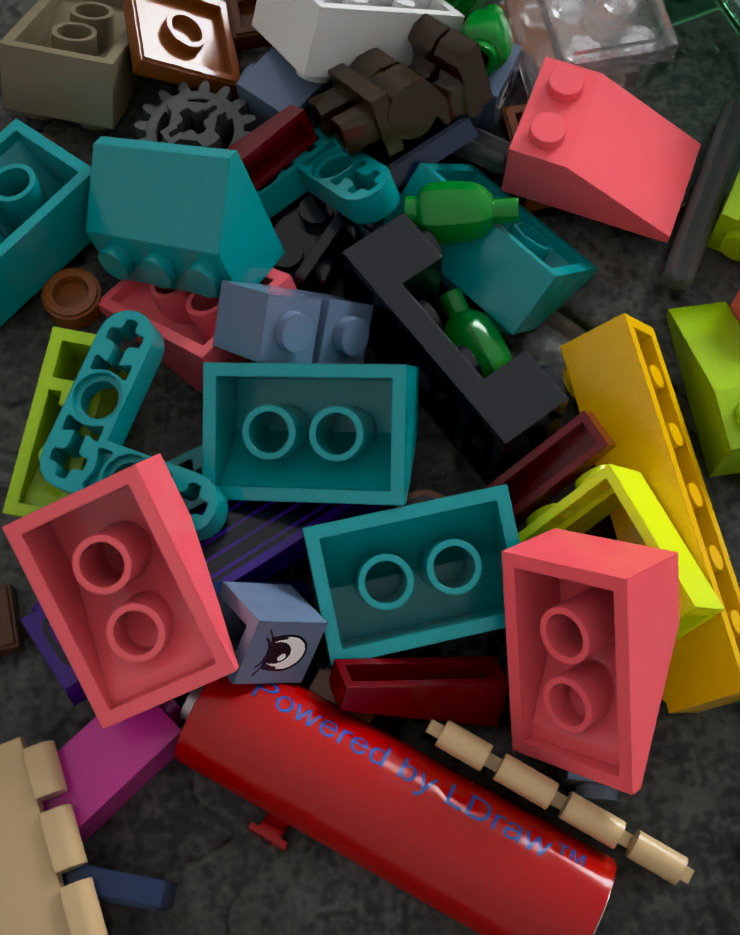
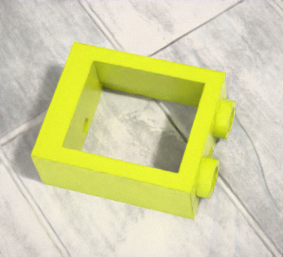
(601, 493)

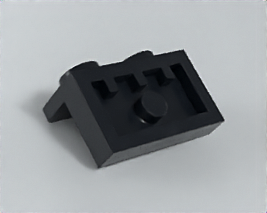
(313, 243)

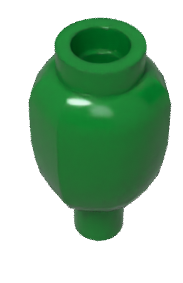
(493, 34)
(459, 211)
(474, 331)

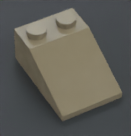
(69, 63)

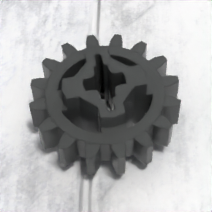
(196, 118)

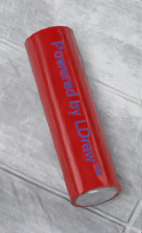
(394, 810)

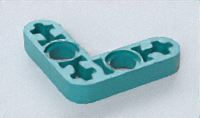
(351, 185)
(108, 453)

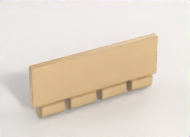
(573, 809)
(40, 848)

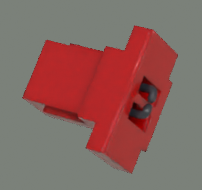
(270, 832)

